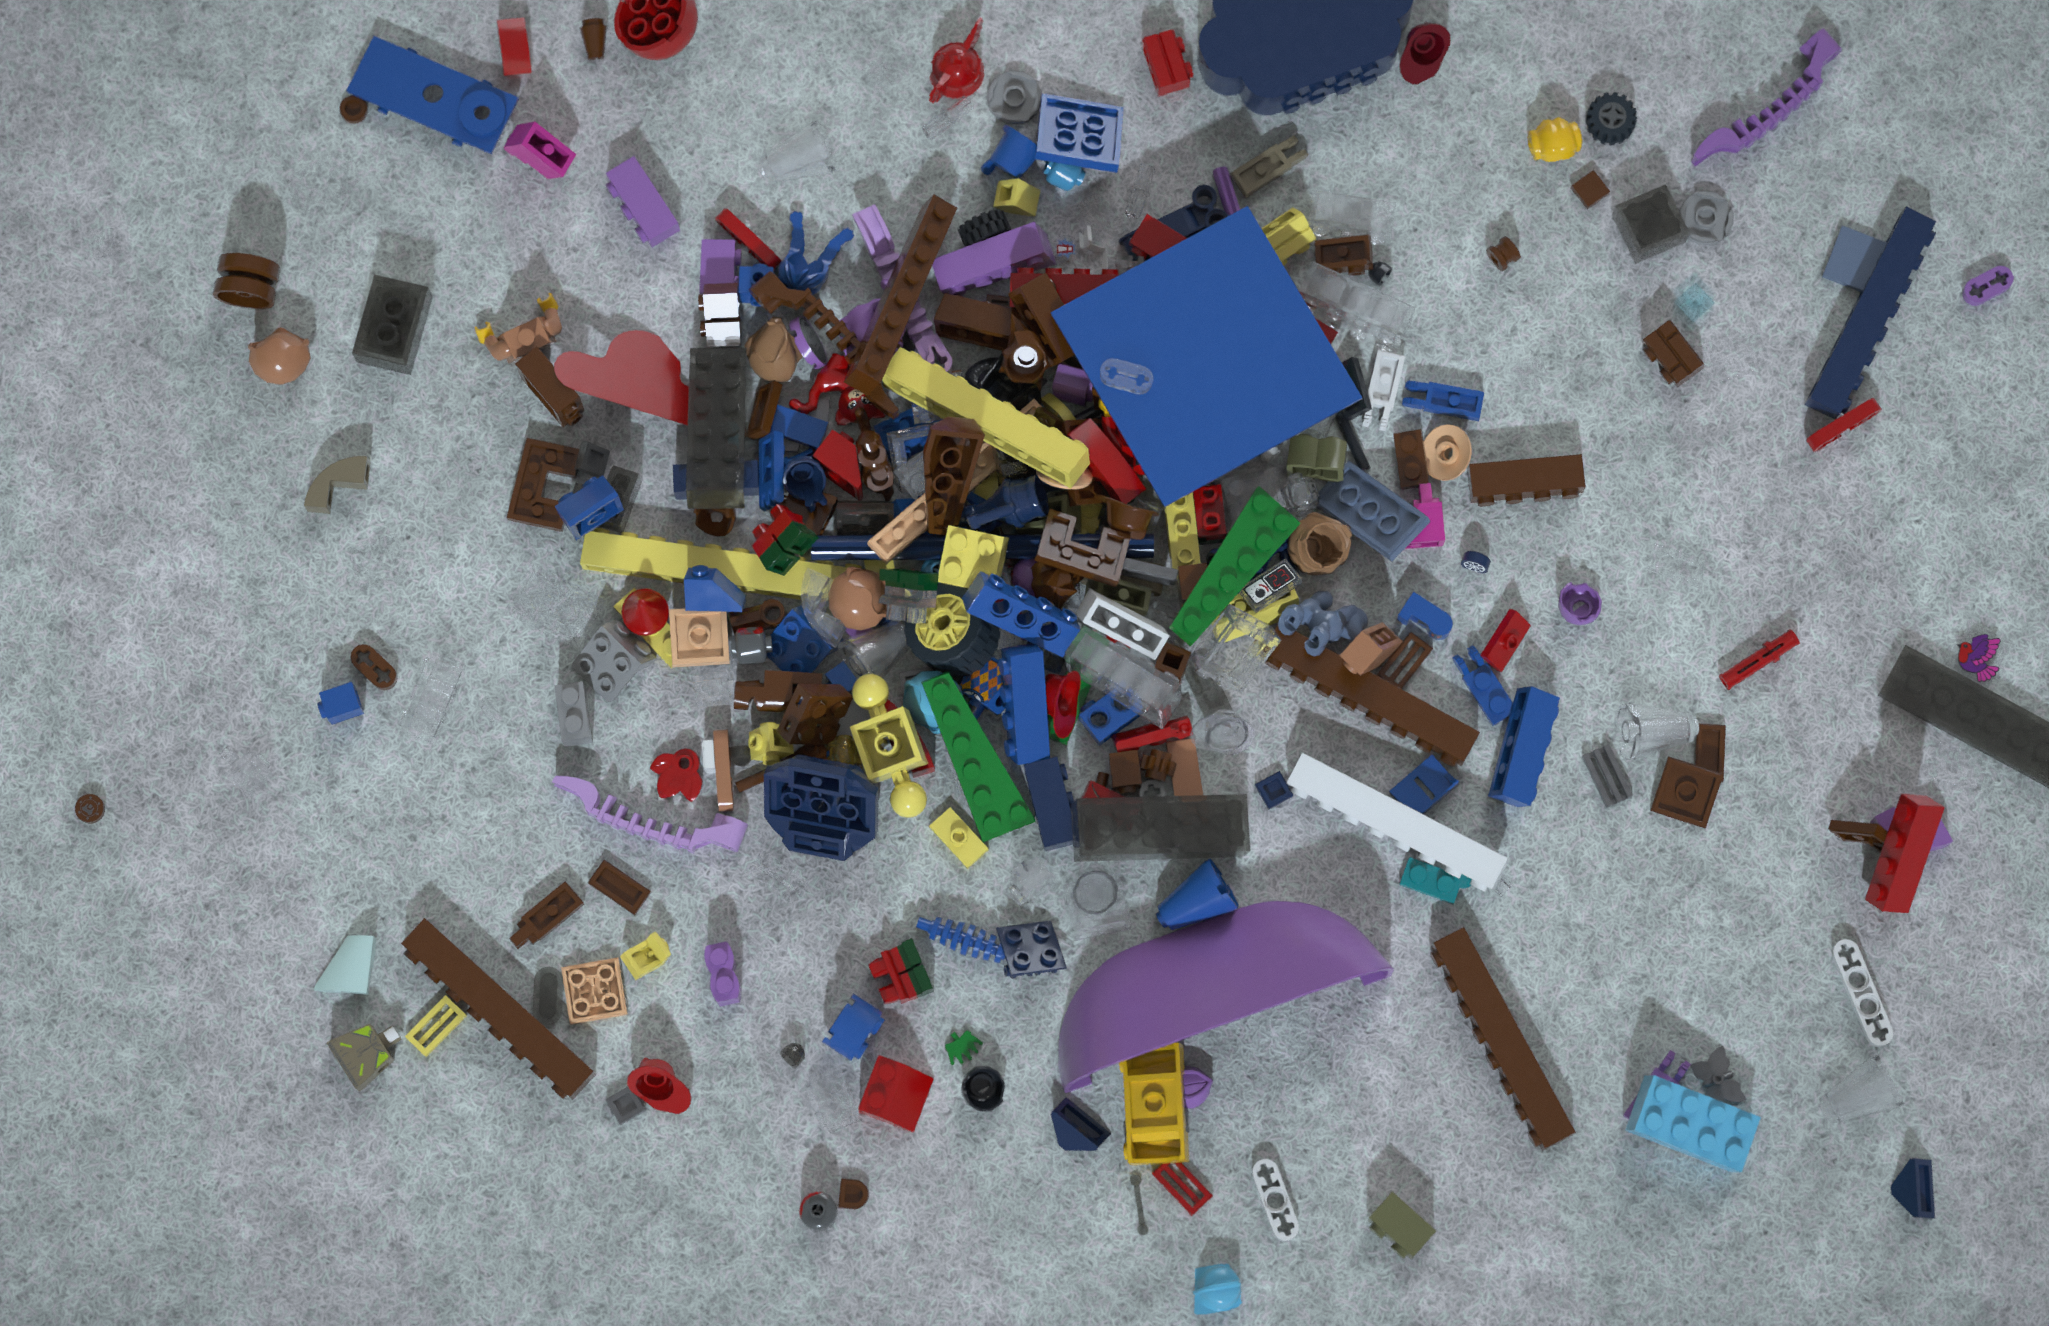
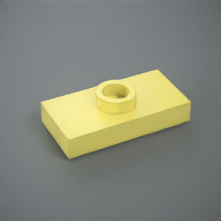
(958, 838)

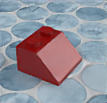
(840, 462)
(895, 1094)

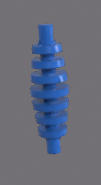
(966, 939)

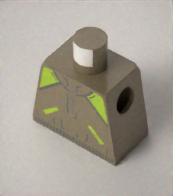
(364, 1053)

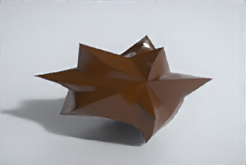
(1025, 356)
(1053, 583)

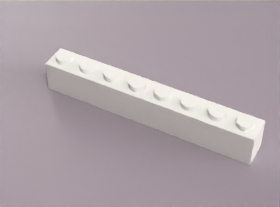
(1397, 821)

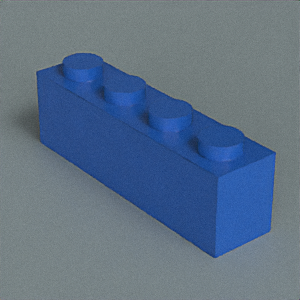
(1024, 703)
(1524, 747)

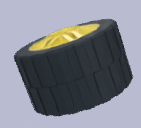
(951, 636)

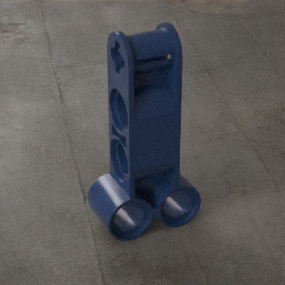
(1187, 219)

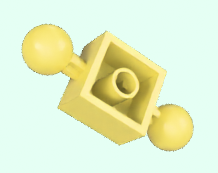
(871, 737)

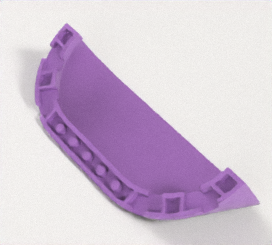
(1208, 980)

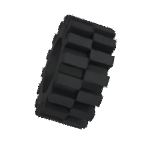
(983, 227)

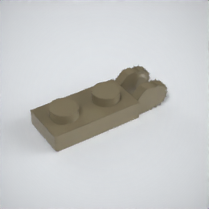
(1266, 167)

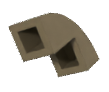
(345, 473)

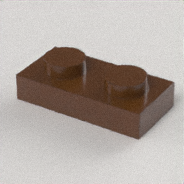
(1411, 459)

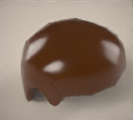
(716, 529)

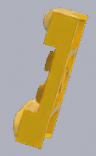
(1155, 1107)

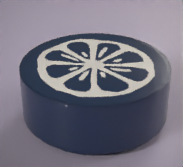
(1475, 561)

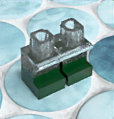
(911, 590)

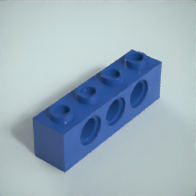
(1053, 637)

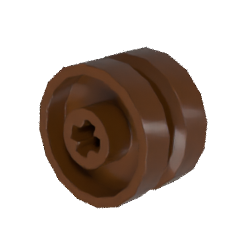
(246, 280)

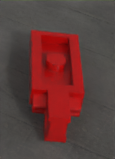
(1151, 734)

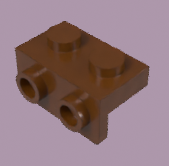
(1345, 254)

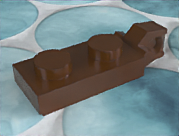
(547, 915)

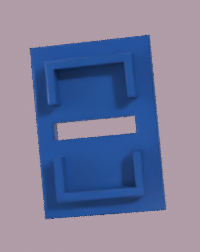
(1436, 780)

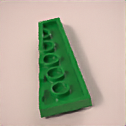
(1245, 549)
(982, 776)

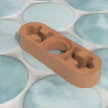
(722, 767)

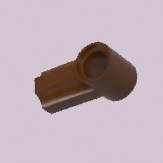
(757, 616)

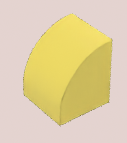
(1016, 197)

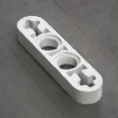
(1867, 991)

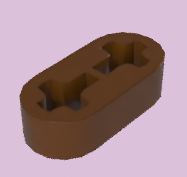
(369, 672)

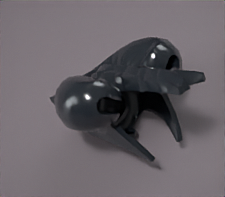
(985, 376)

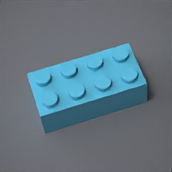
(1692, 1123)

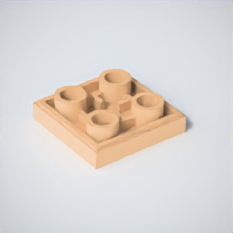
(594, 991)

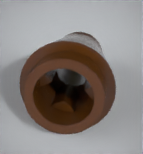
(594, 37)

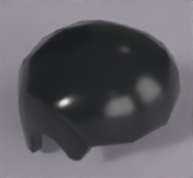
(978, 1079)

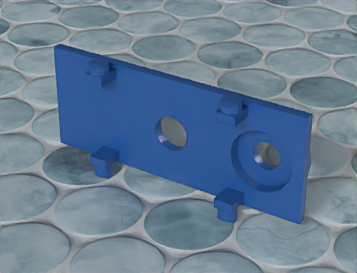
(397, 81)

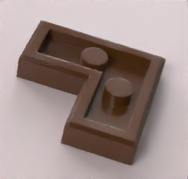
(1859, 832)

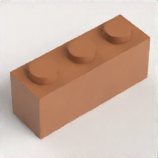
(1370, 649)

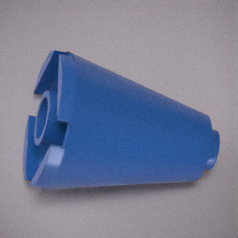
(1197, 898)

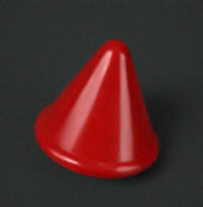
(645, 612)

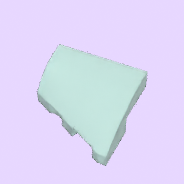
(350, 967)

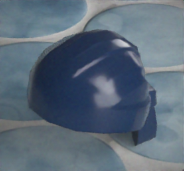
(805, 480)

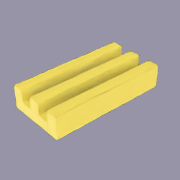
(428, 1017)

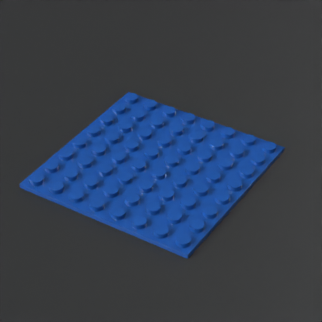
(1227, 352)

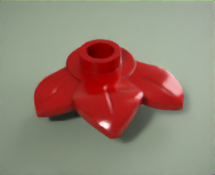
(676, 778)

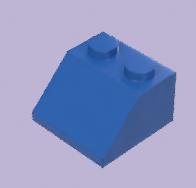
(589, 506)

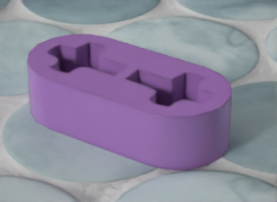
(1991, 290)

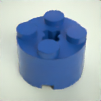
(853, 1028)

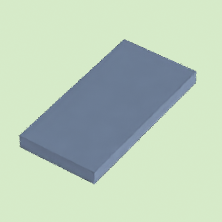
(1372, 512)

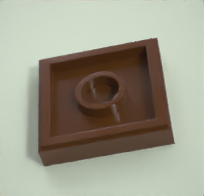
(1686, 792)

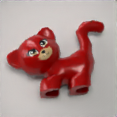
(832, 379)

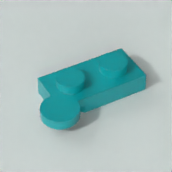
(1433, 881)

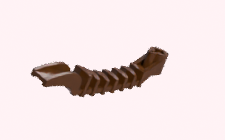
(773, 293)

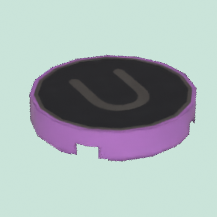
(808, 342)

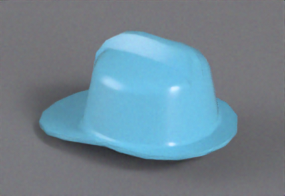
(1216, 1289)

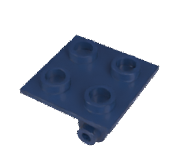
(1030, 949)

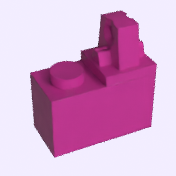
(540, 150)
(1433, 534)

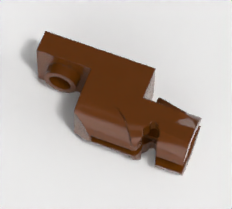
(774, 693)

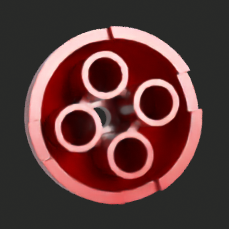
(656, 26)

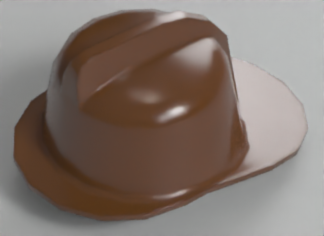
(1127, 518)

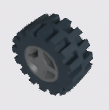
(1614, 109)

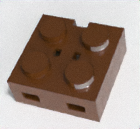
(820, 705)

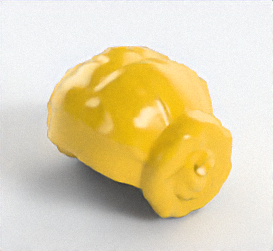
(1554, 140)

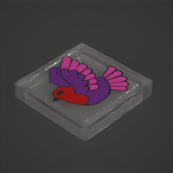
(1979, 654)

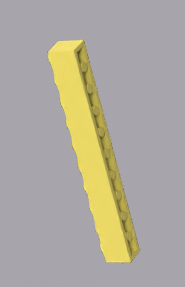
(670, 561)

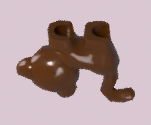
(875, 468)

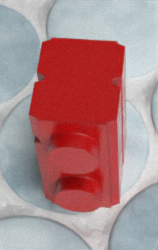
(1166, 62)

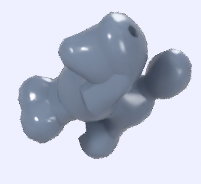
(1323, 624)

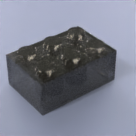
(392, 324)

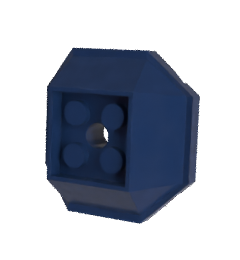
(820, 806)

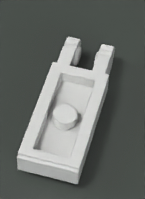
(1384, 385)

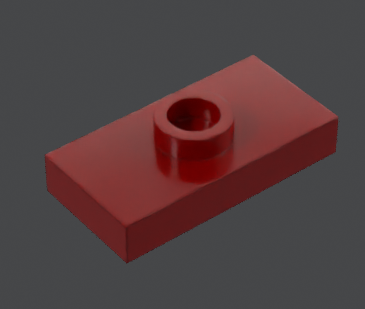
(1505, 640)

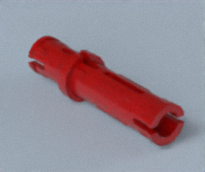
(1786, 641)

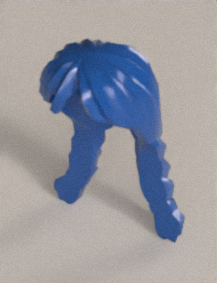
(796, 272)

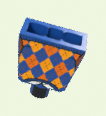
(984, 689)

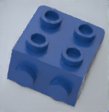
(797, 644)

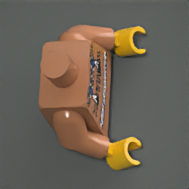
(524, 338)

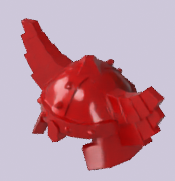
(957, 68)

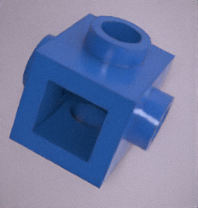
(747, 278)

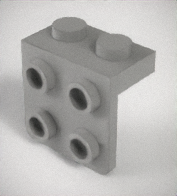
(612, 659)

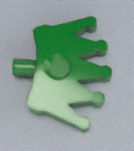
(961, 1045)

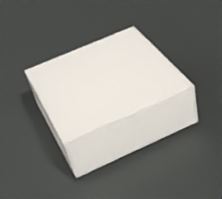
(708, 756)

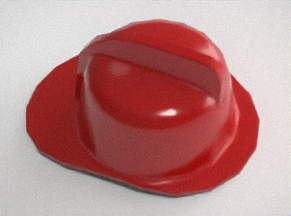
(1062, 701)
(659, 1087)

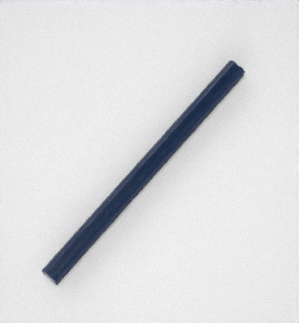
(931, 547)

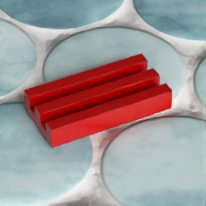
(1199, 1203)

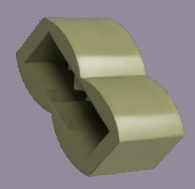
(1317, 457)

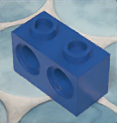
(1116, 718)

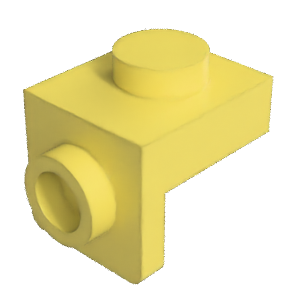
(646, 956)

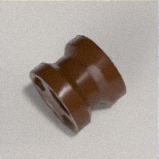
(1503, 253)

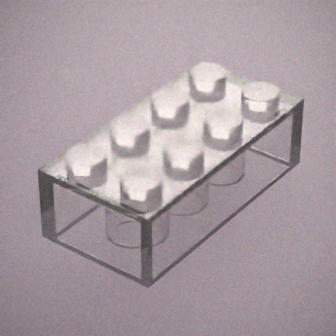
(1356, 307)
(1124, 676)

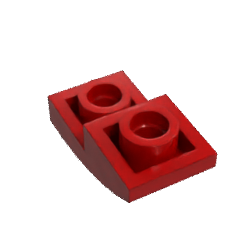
(514, 46)

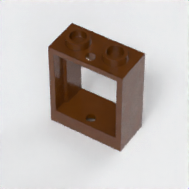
(541, 379)

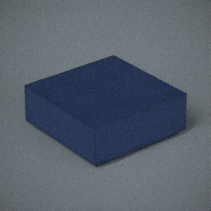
(1274, 790)

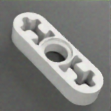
(1289, 1218)

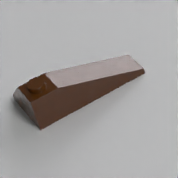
(948, 470)

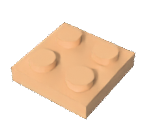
(698, 638)

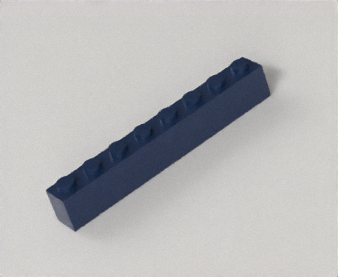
(1870, 313)

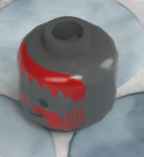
(751, 645)
(825, 1219)

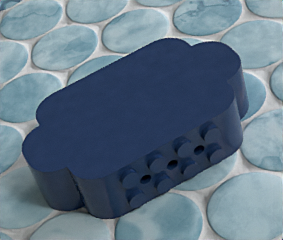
(1298, 49)

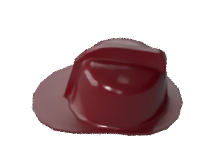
(1424, 52)

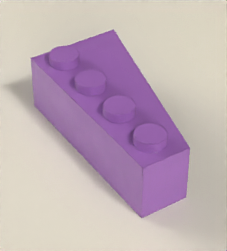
(993, 259)

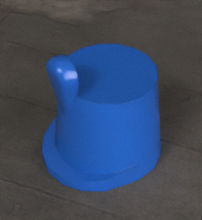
(1012, 154)

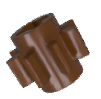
(1158, 765)

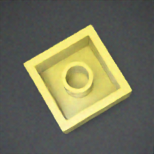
(968, 553)

